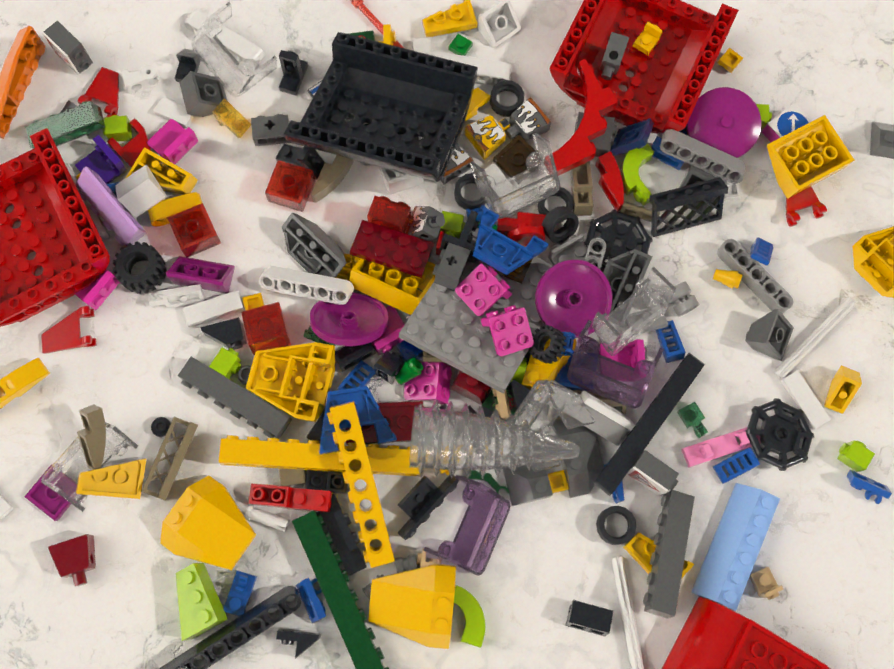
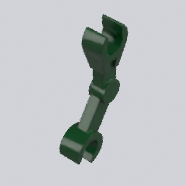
(475, 475)

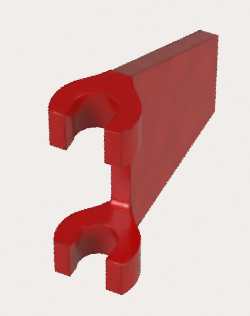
(104, 89)
(134, 147)
(800, 201)
(67, 333)

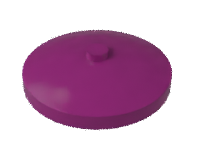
(725, 121)
(572, 295)
(349, 324)

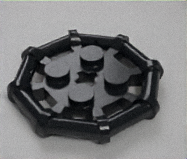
(620, 232)
(770, 438)

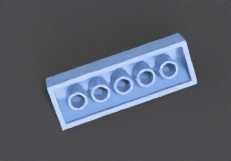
(735, 546)

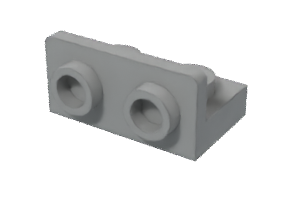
(571, 250)

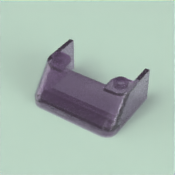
(608, 376)
(478, 528)

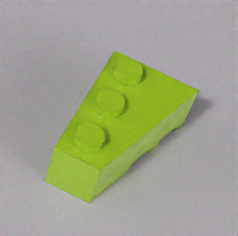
(197, 602)

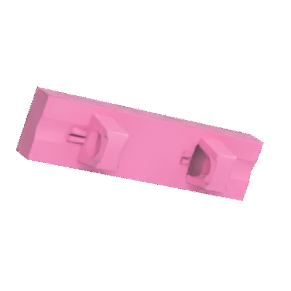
(716, 447)

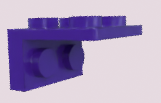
(103, 162)

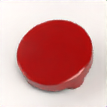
(524, 233)

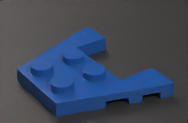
(500, 250)
(367, 412)

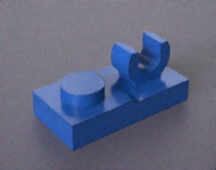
(871, 486)
(240, 593)
(312, 604)

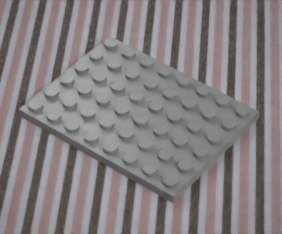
(455, 334)

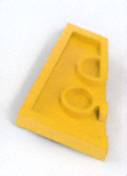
(455, 19)
(116, 480)
(641, 550)

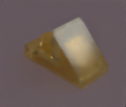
(231, 118)

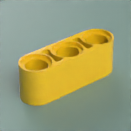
(160, 212)

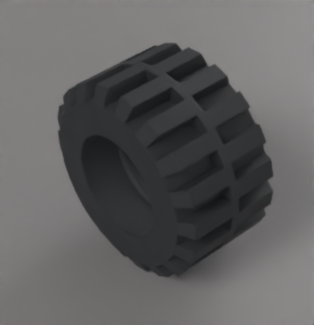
(129, 257)

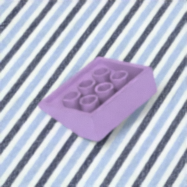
(105, 203)

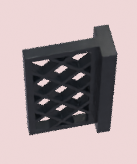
(687, 196)

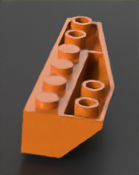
(17, 74)

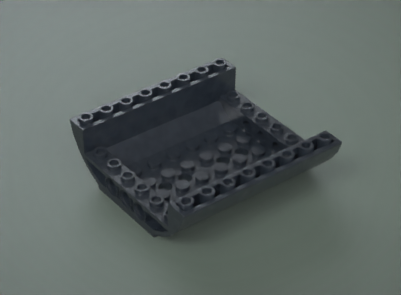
(394, 94)

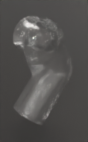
(373, 384)

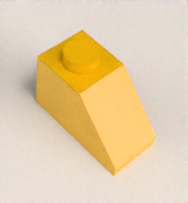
(843, 389)

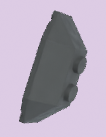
(312, 247)
(624, 273)
(585, 468)

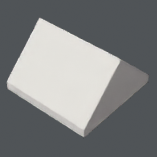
(498, 23)
(399, 181)
(139, 191)

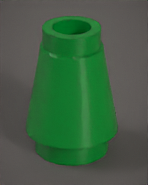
(409, 370)

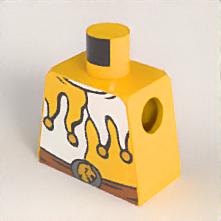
(487, 135)

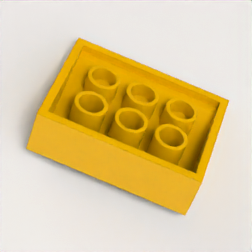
(807, 156)
(391, 285)

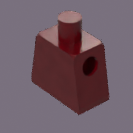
(470, 387)
(74, 558)

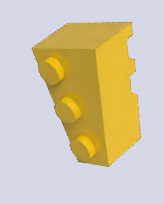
(168, 175)
(538, 370)

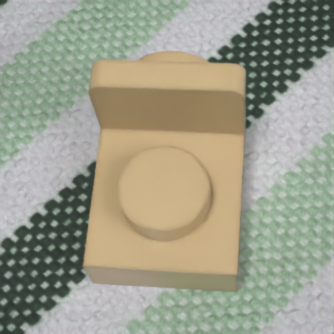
(421, 560)
(765, 583)

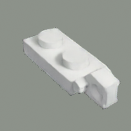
(177, 296)

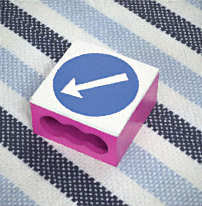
(784, 123)

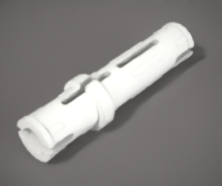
(263, 517)

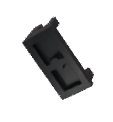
(352, 355)
(589, 618)

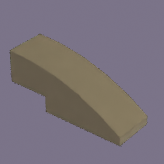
(331, 177)
(582, 190)
(93, 436)

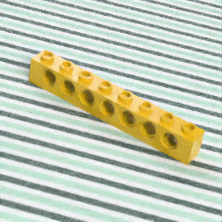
(383, 553)

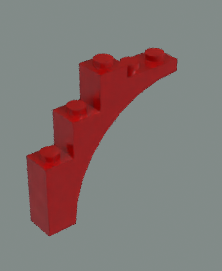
(597, 103)

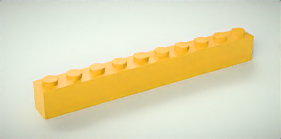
(306, 456)

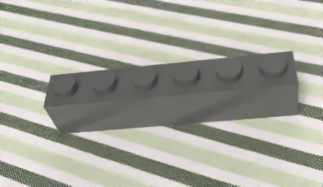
(234, 397)
(669, 554)

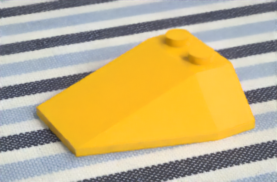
(875, 260)
(294, 378)
(207, 526)
(416, 604)

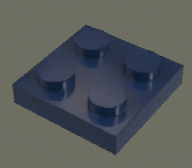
(632, 137)

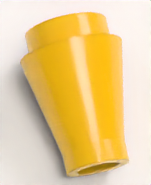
(728, 278)

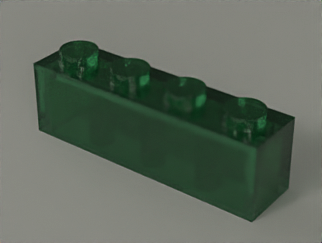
(70, 124)

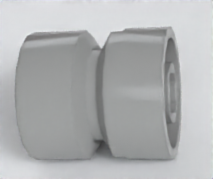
(683, 291)

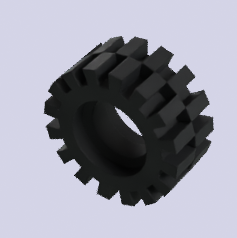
(555, 347)

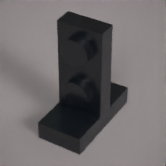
(293, 72)
(305, 158)
(465, 238)

